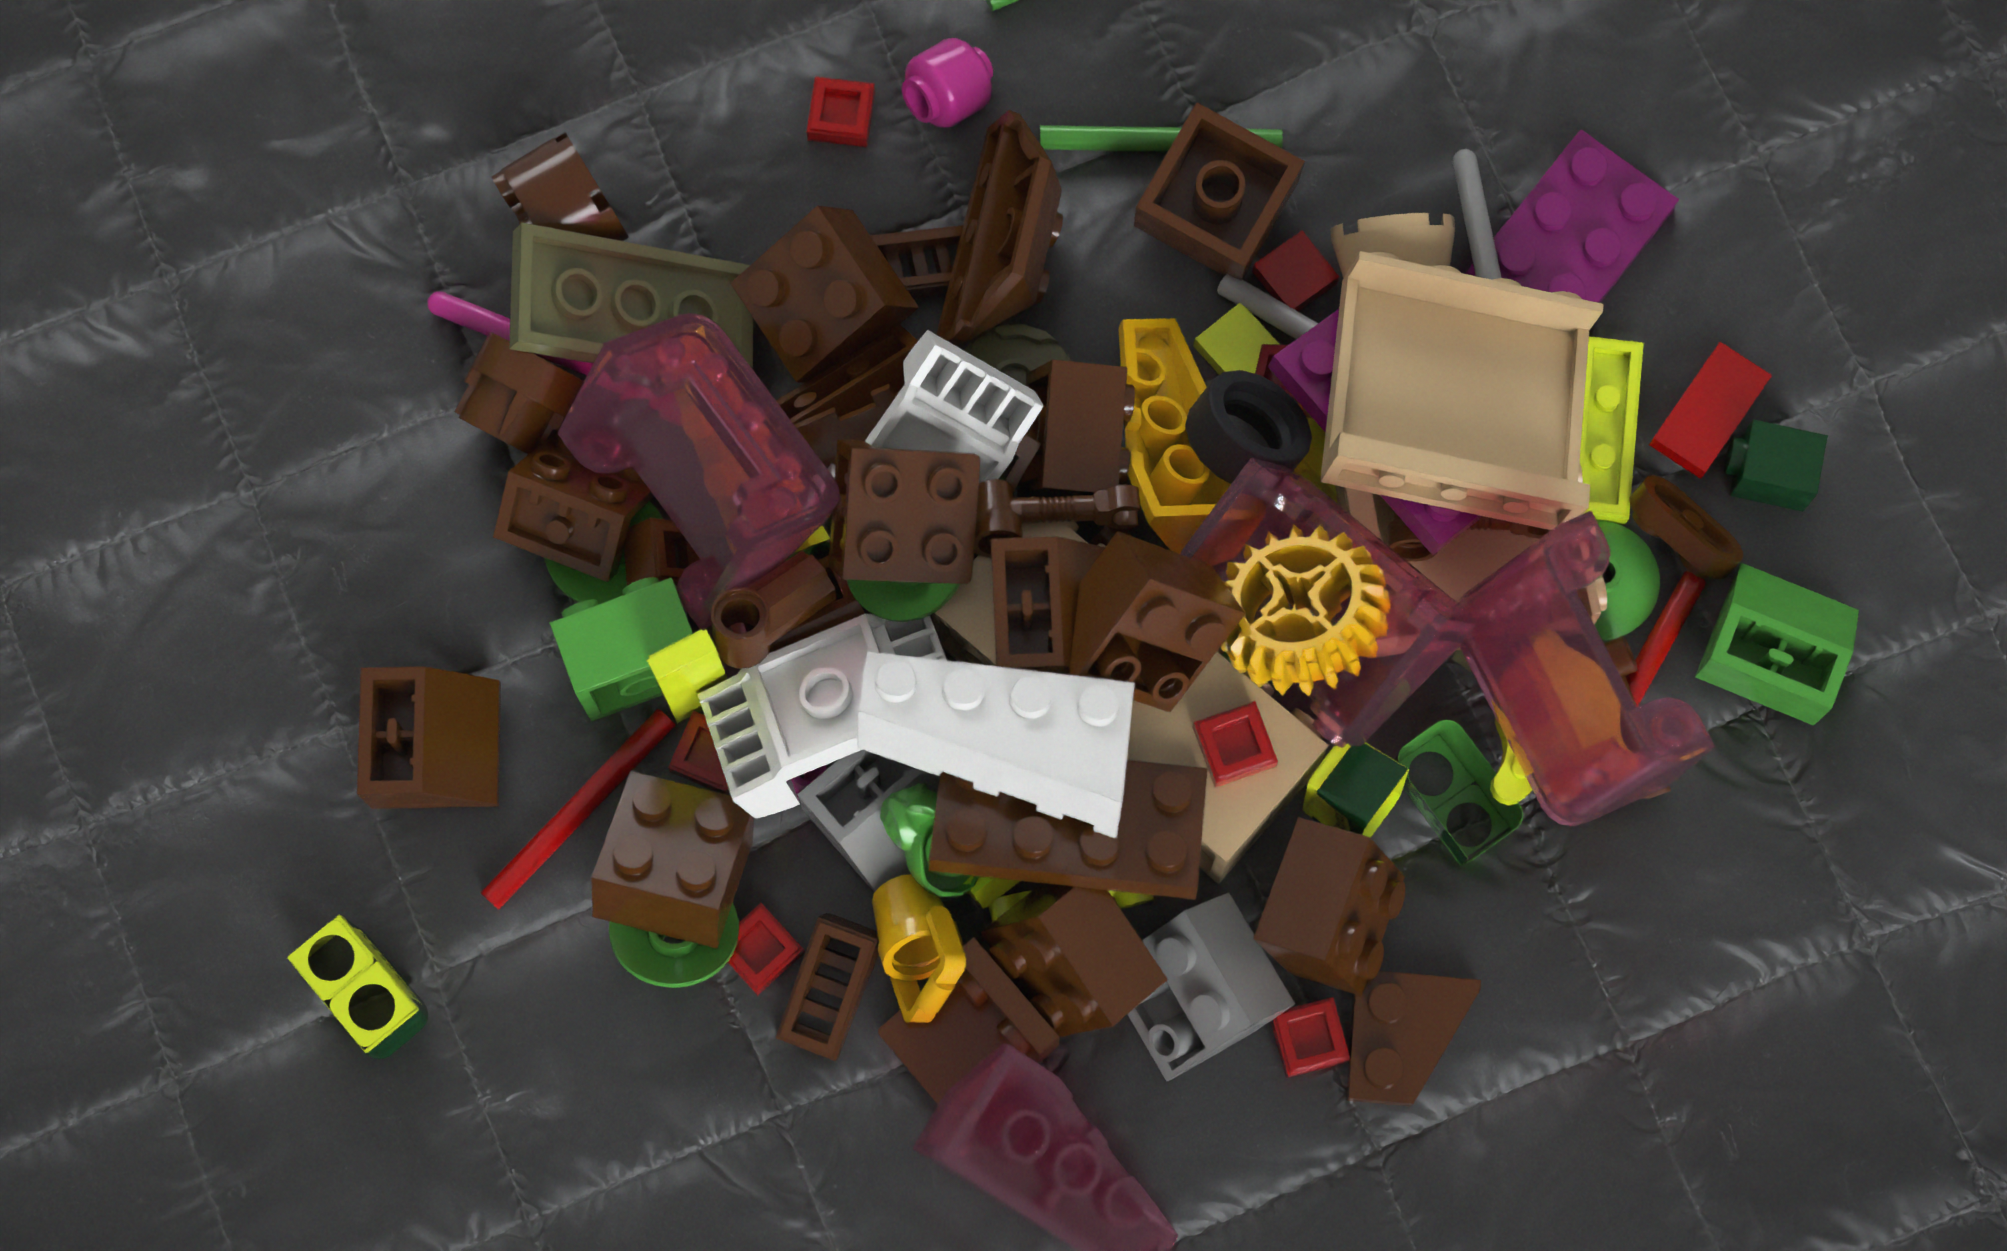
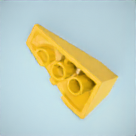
(1171, 479)

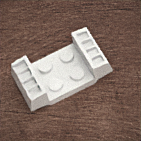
(955, 407)
(801, 707)

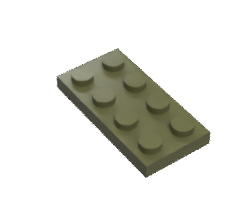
(590, 289)

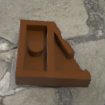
(1402, 1033)

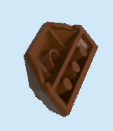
(1004, 234)

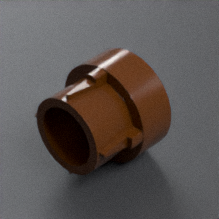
(516, 395)

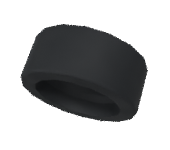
(1262, 406)

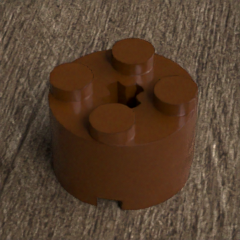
(558, 192)

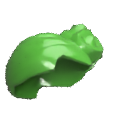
(909, 823)

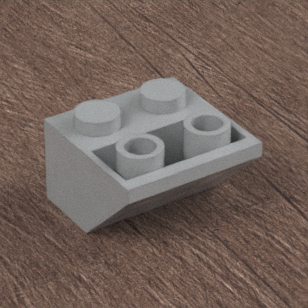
(847, 810)
(1214, 990)

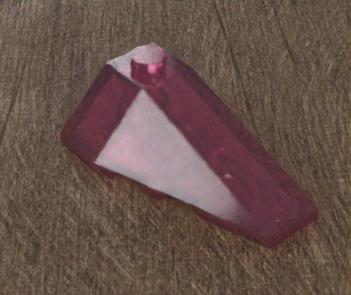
(1033, 1151)

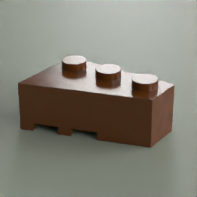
(849, 395)

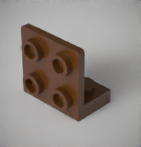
(568, 510)
(904, 514)
(970, 1026)

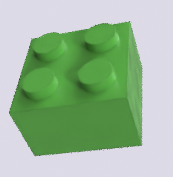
(610, 644)

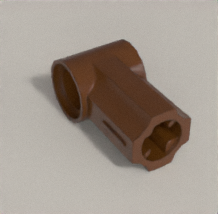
(772, 606)

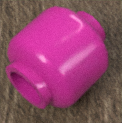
(947, 83)

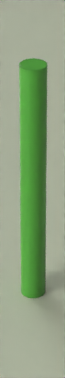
(1123, 138)

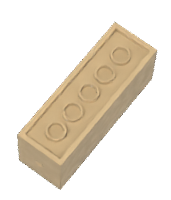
(1232, 812)

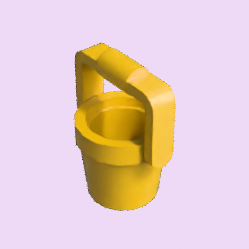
(917, 943)

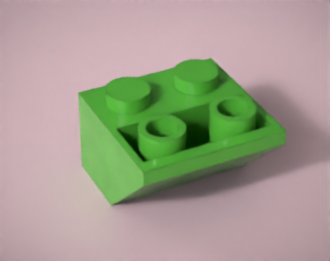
(1780, 645)

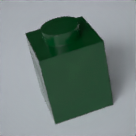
(1776, 465)

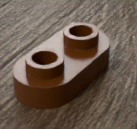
(1698, 538)

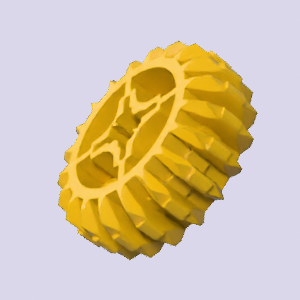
(1307, 575)

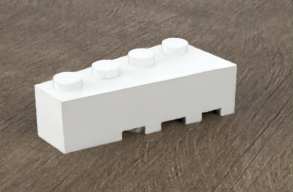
(1005, 730)

